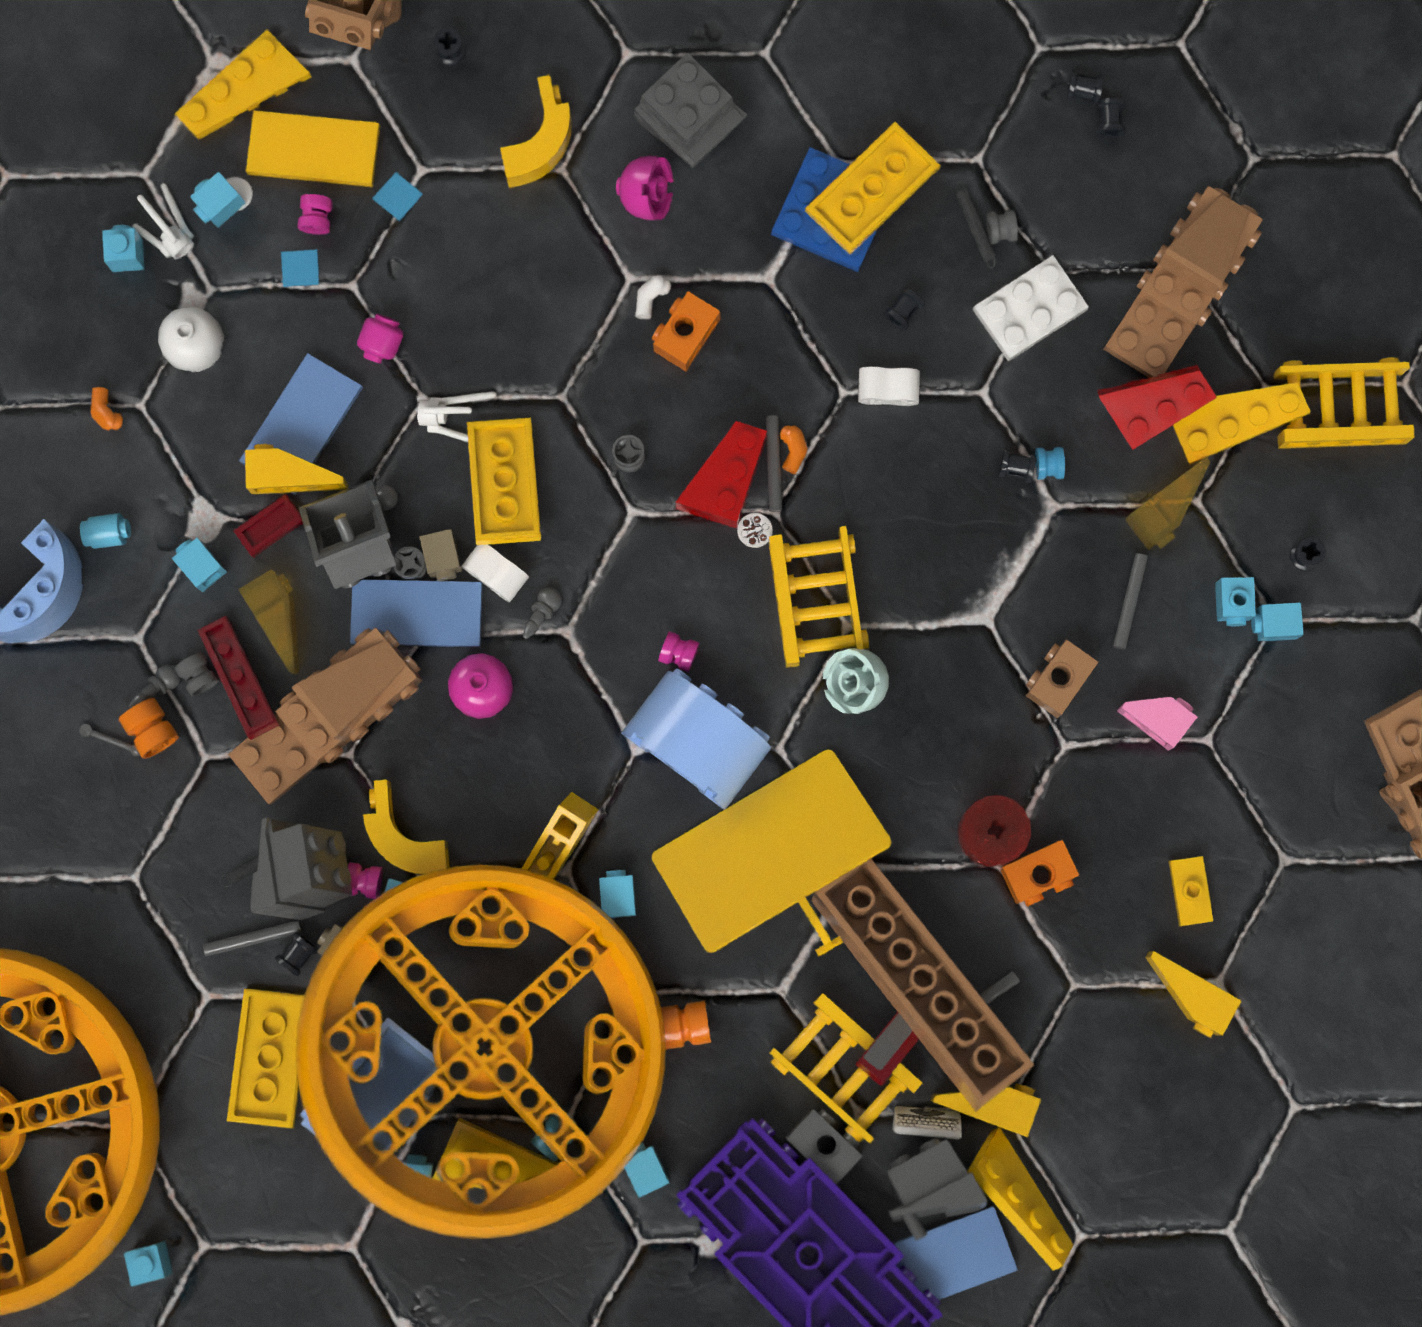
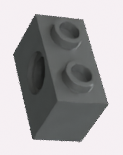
(805, 1138)

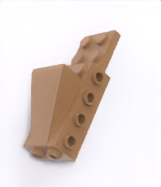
(352, 20)
(1184, 281)
(328, 713)
(1399, 744)

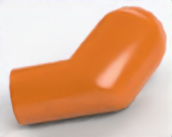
(102, 413)
(797, 446)

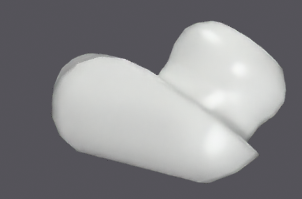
(647, 292)

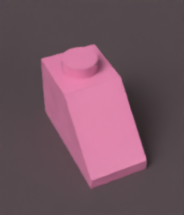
(1160, 718)

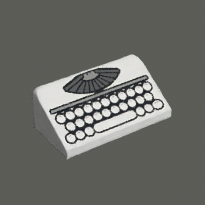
(927, 1122)

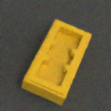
(1191, 891)

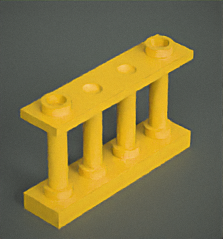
(1361, 431)
(788, 584)
(850, 1036)

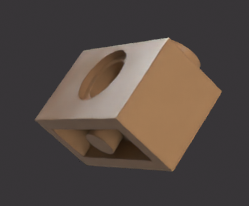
(1077, 667)

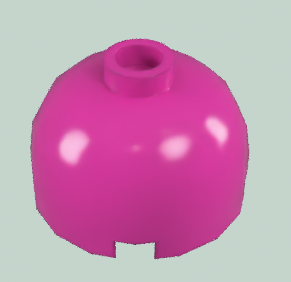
(644, 187)
(480, 686)

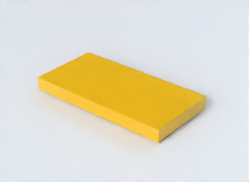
(313, 148)
(872, 188)
(503, 481)
(265, 1060)

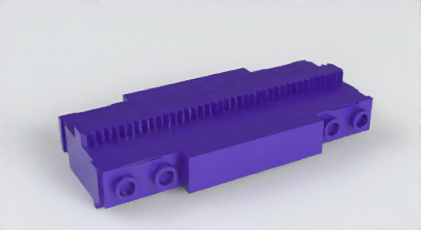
(801, 1239)

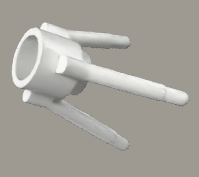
(175, 241)
(435, 411)

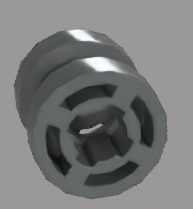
(625, 449)
(196, 674)

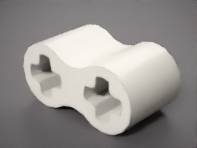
(889, 386)
(495, 571)

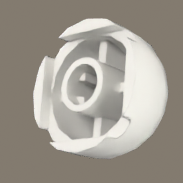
(190, 339)

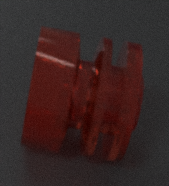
(985, 848)

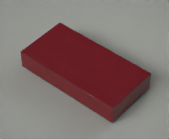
(269, 525)

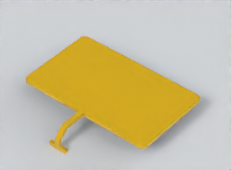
(771, 852)

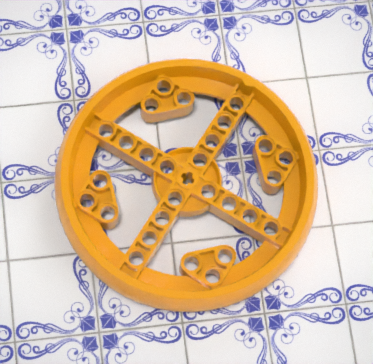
(326, 1072)
(134, 1128)

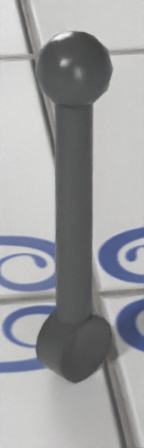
(87, 730)

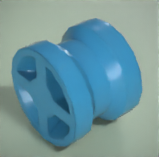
(1050, 463)

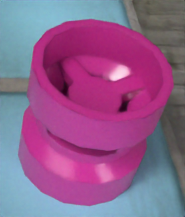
(314, 214)
(678, 651)
(366, 881)

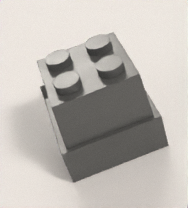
(688, 111)
(349, 535)
(299, 870)
(933, 1185)

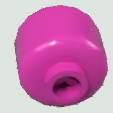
(380, 338)

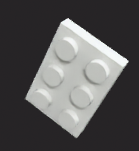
(1030, 308)

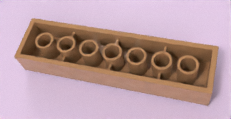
(922, 983)

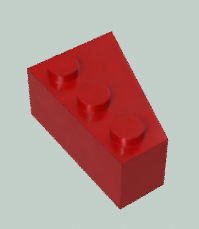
(1156, 403)
(726, 477)

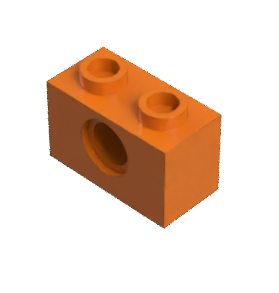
(683, 349)
(1053, 858)

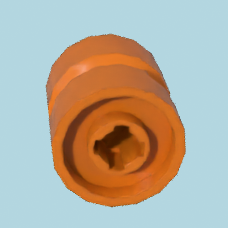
(146, 724)
(686, 1025)

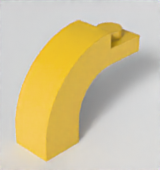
(541, 153)
(393, 845)

